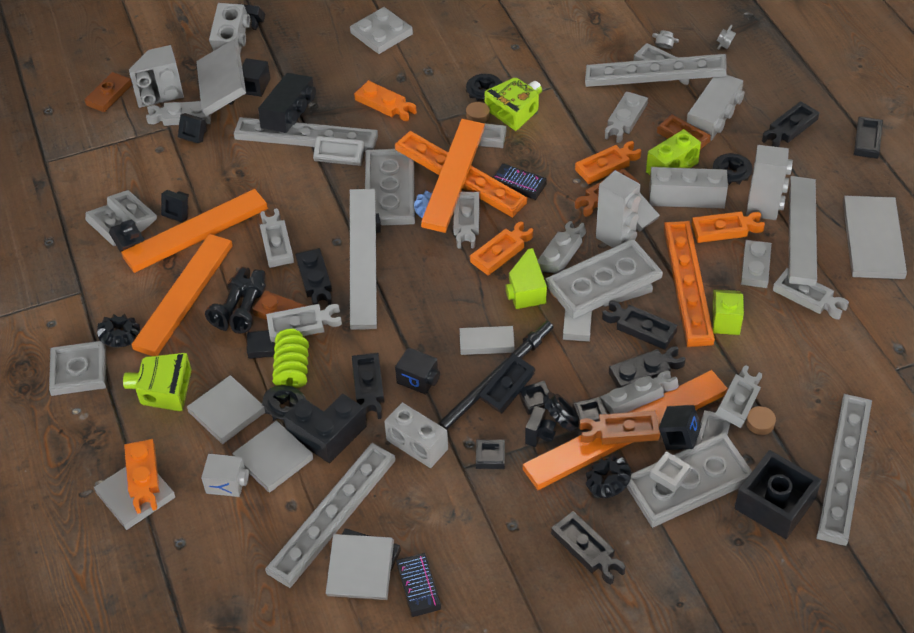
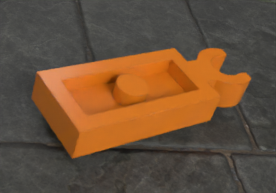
(384, 100)
(607, 161)
(726, 226)
(501, 248)
(142, 473)

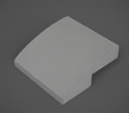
(120, 208)

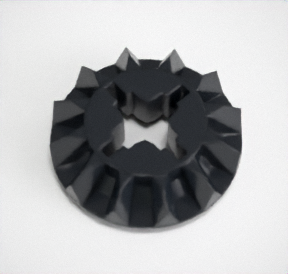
(480, 81)
(736, 162)
(118, 338)
(279, 395)
(561, 411)
(614, 483)

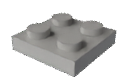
(381, 30)

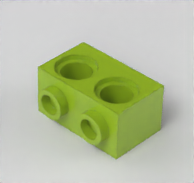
(676, 152)

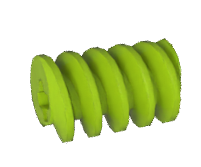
(290, 359)

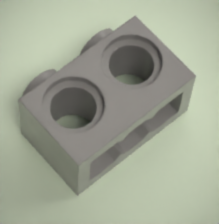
(229, 24)
(416, 435)

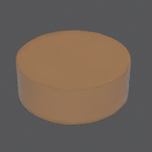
(478, 112)
(760, 420)

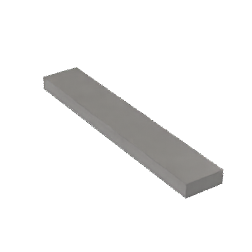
(656, 70)
(301, 133)
(802, 231)
(363, 259)
(844, 470)
(330, 515)

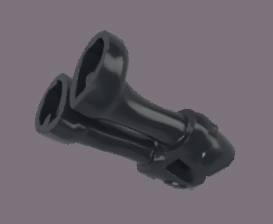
(240, 286)

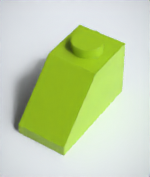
(526, 282)
(727, 312)

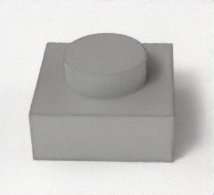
(670, 471)

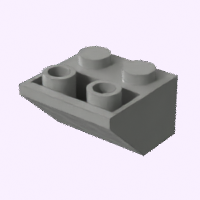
(156, 77)

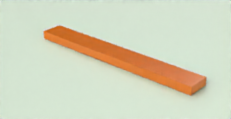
(577, 454)

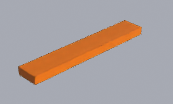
(453, 176)
(489, 189)
(194, 230)
(688, 284)
(182, 295)

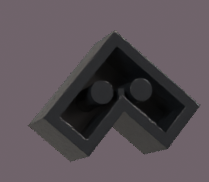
(326, 431)

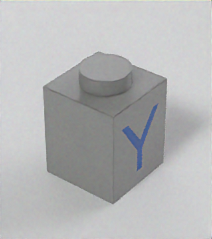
(224, 475)

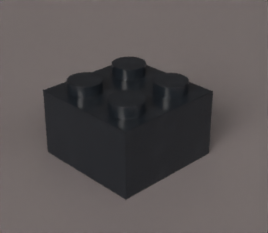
(777, 494)

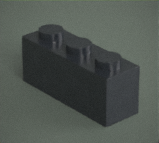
(286, 102)

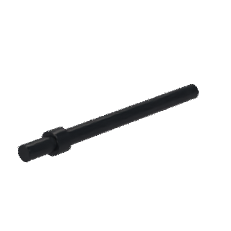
(529, 343)

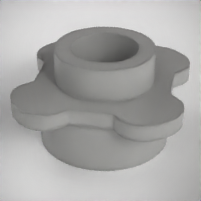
(725, 38)
(665, 39)

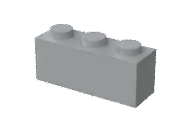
(716, 104)
(769, 181)
(688, 187)
(617, 209)

